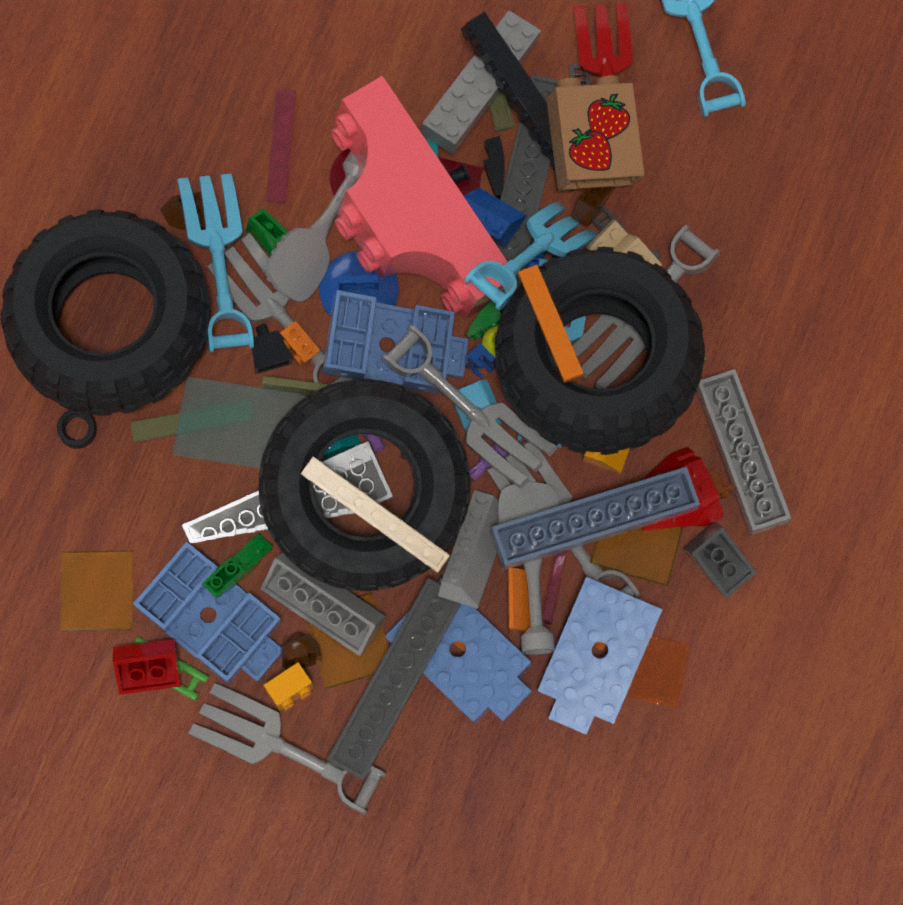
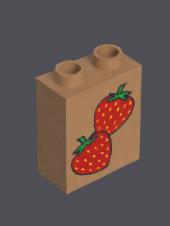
(595, 134)

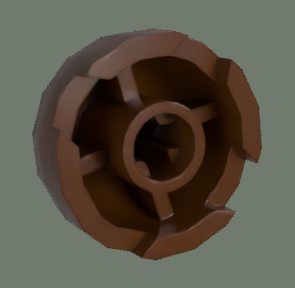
(301, 650)

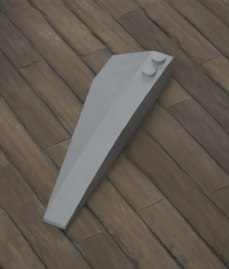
(245, 515)

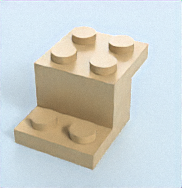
(616, 237)

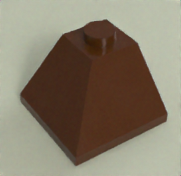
(173, 211)

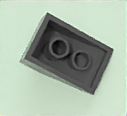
(720, 559)

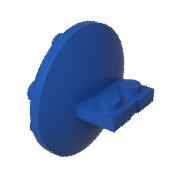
(348, 275)

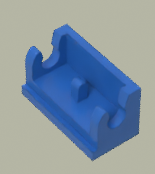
(480, 358)

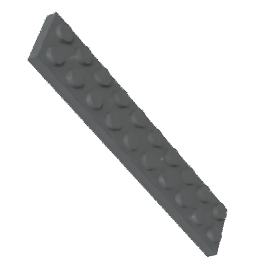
(526, 176)
(394, 681)

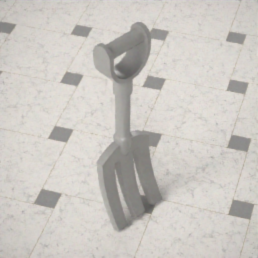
(271, 304)
(624, 330)
(481, 421)
(549, 477)
(269, 740)

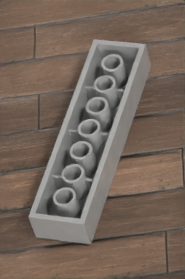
(475, 89)
(743, 452)

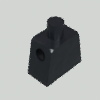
(269, 350)

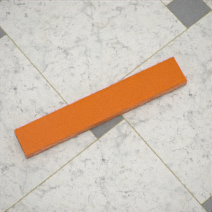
(550, 323)

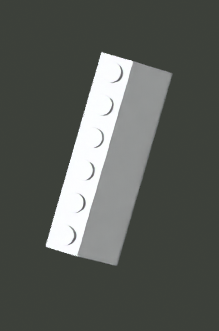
(472, 553)
(324, 606)

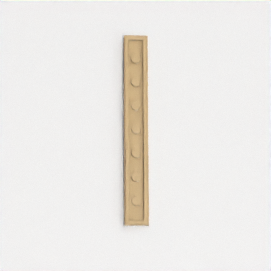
(375, 514)

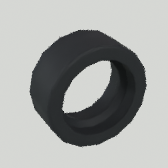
(76, 444)

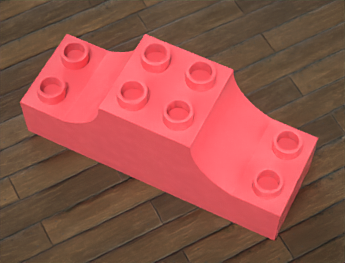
(405, 202)

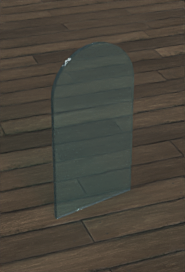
(229, 421)

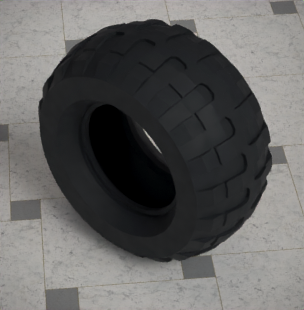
(91, 247)
(350, 409)
(613, 417)

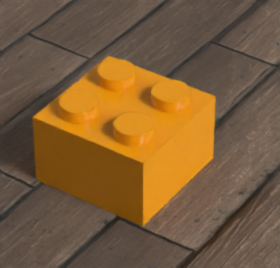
(289, 687)

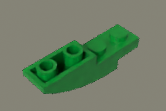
(485, 319)
(238, 567)

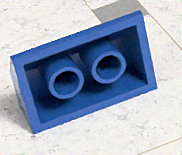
(495, 215)

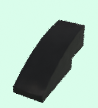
(495, 165)

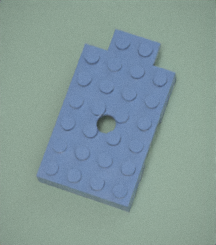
(360, 325)
(231, 642)
(487, 672)
(589, 684)

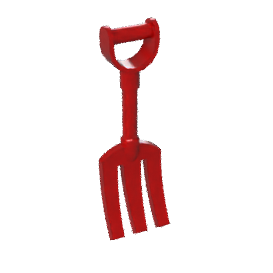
(606, 63)

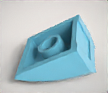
(479, 395)

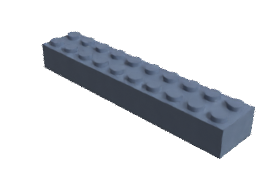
(594, 518)

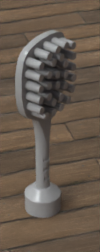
(302, 254)
(512, 505)

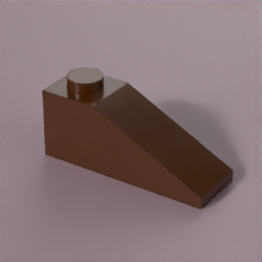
(590, 204)

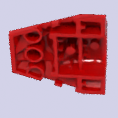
(708, 496)

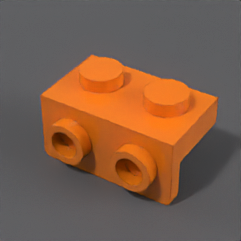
(300, 344)

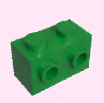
(265, 230)

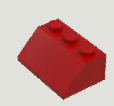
(146, 666)

